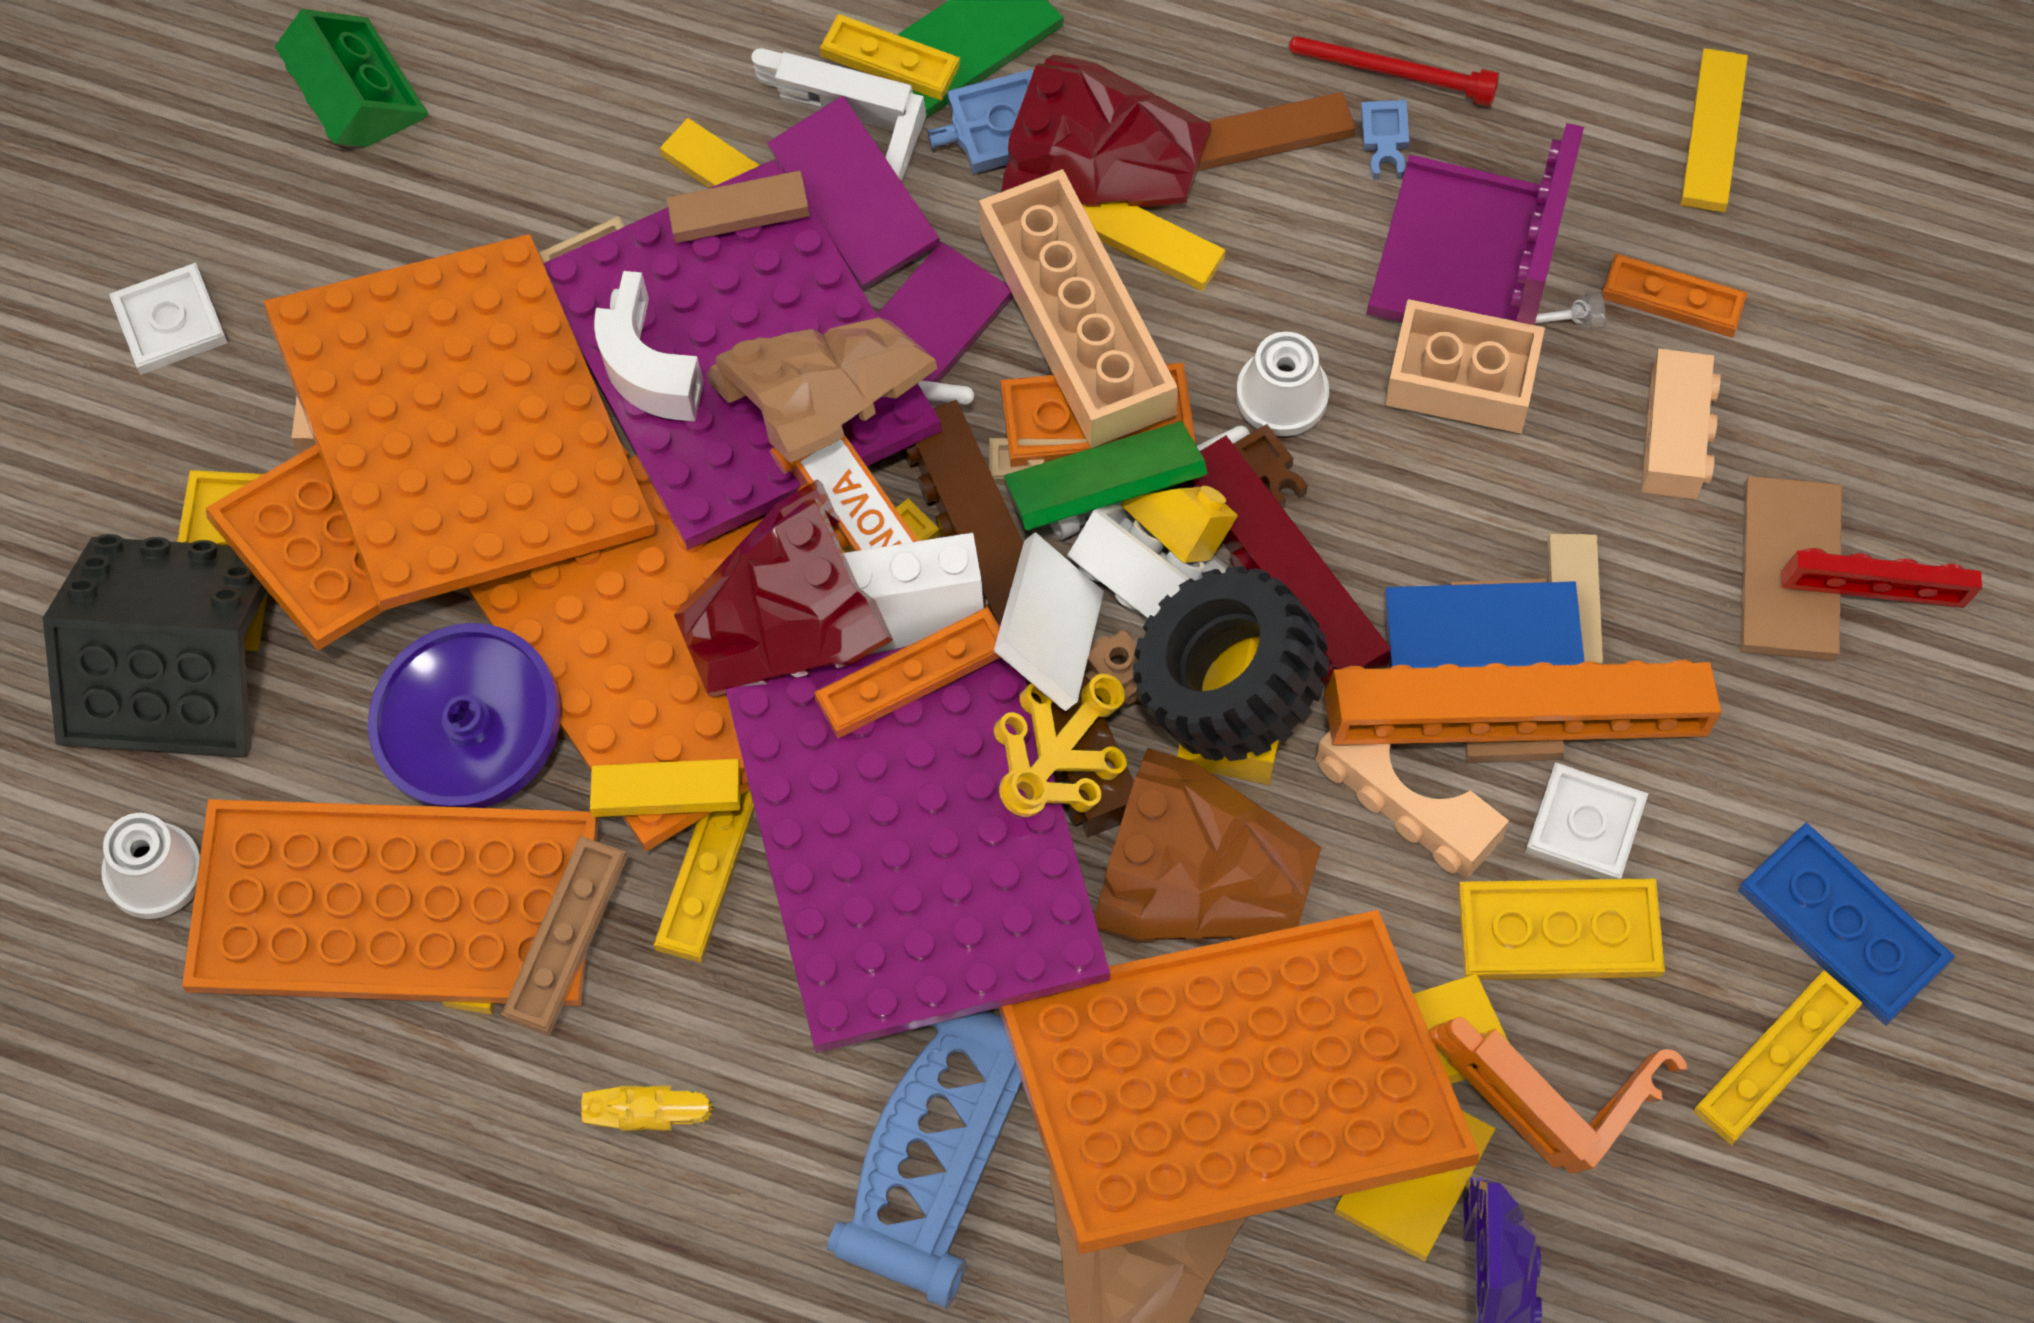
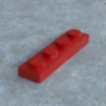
(1882, 579)

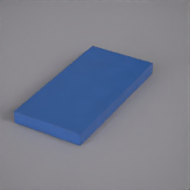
(1484, 624)
(1846, 923)

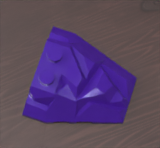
(1505, 1254)

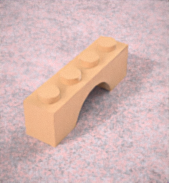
(1454, 829)

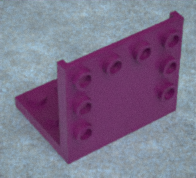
(1473, 237)

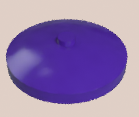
(464, 716)

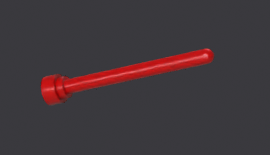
(1478, 86)

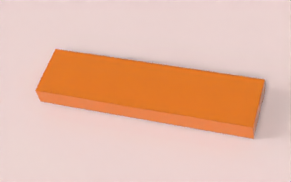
(910, 673)

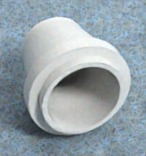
(1283, 385)
(157, 881)

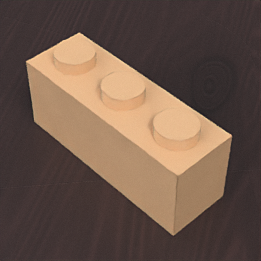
(1680, 424)

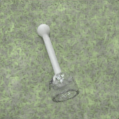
(1586, 312)

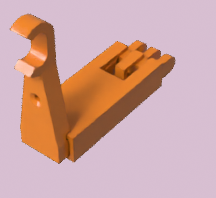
(1535, 1106)

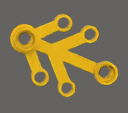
(1056, 751)

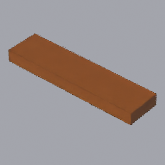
(1277, 130)

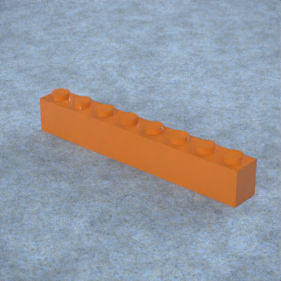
(1521, 702)

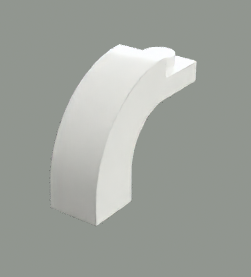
(646, 378)

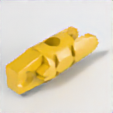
(644, 1108)

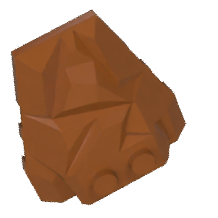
(1201, 860)

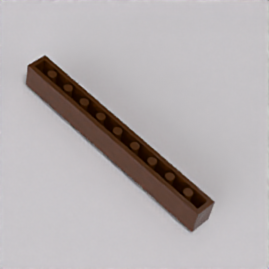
(971, 503)

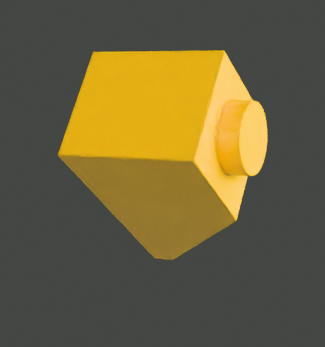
(1185, 520)

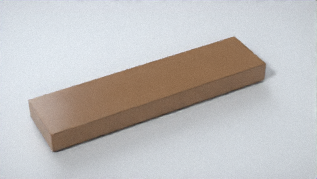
(564, 936)

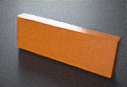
(1674, 295)

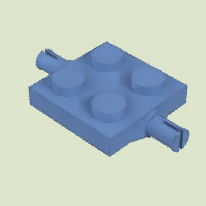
(983, 119)

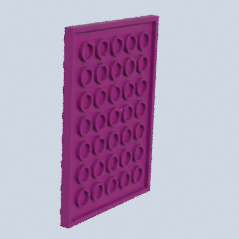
(700, 305)
(901, 863)

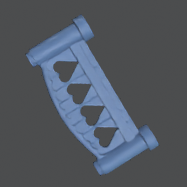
(918, 1249)

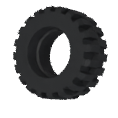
(1265, 697)

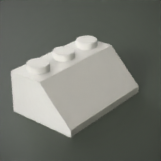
(1132, 560)
(920, 585)

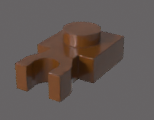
(1271, 462)

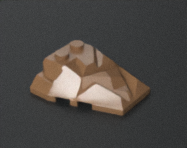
(820, 381)
(1144, 1279)

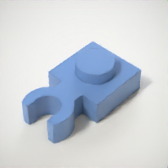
(1385, 131)

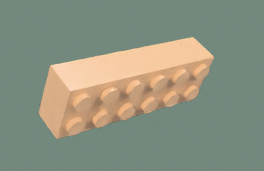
(1078, 308)

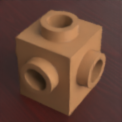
(1114, 657)

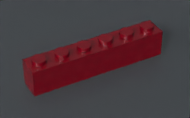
(1271, 542)

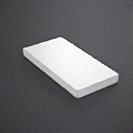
(1049, 621)

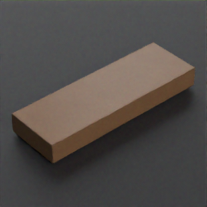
(738, 206)

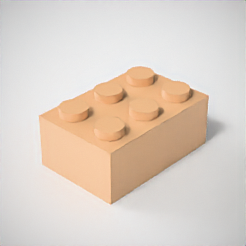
(1464, 366)

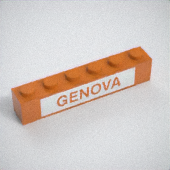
(860, 503)

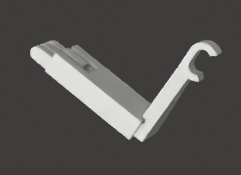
(872, 98)

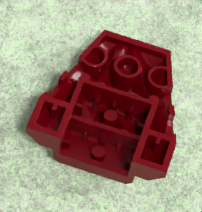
(1105, 137)
(781, 602)

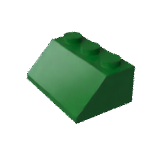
(348, 77)

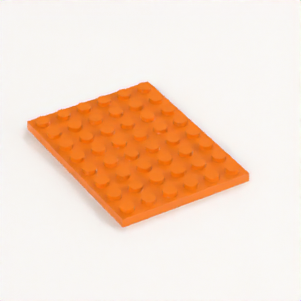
(457, 421)
(619, 653)
(1236, 1082)

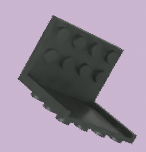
(152, 647)

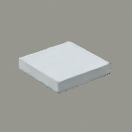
(167, 318)
(1586, 823)

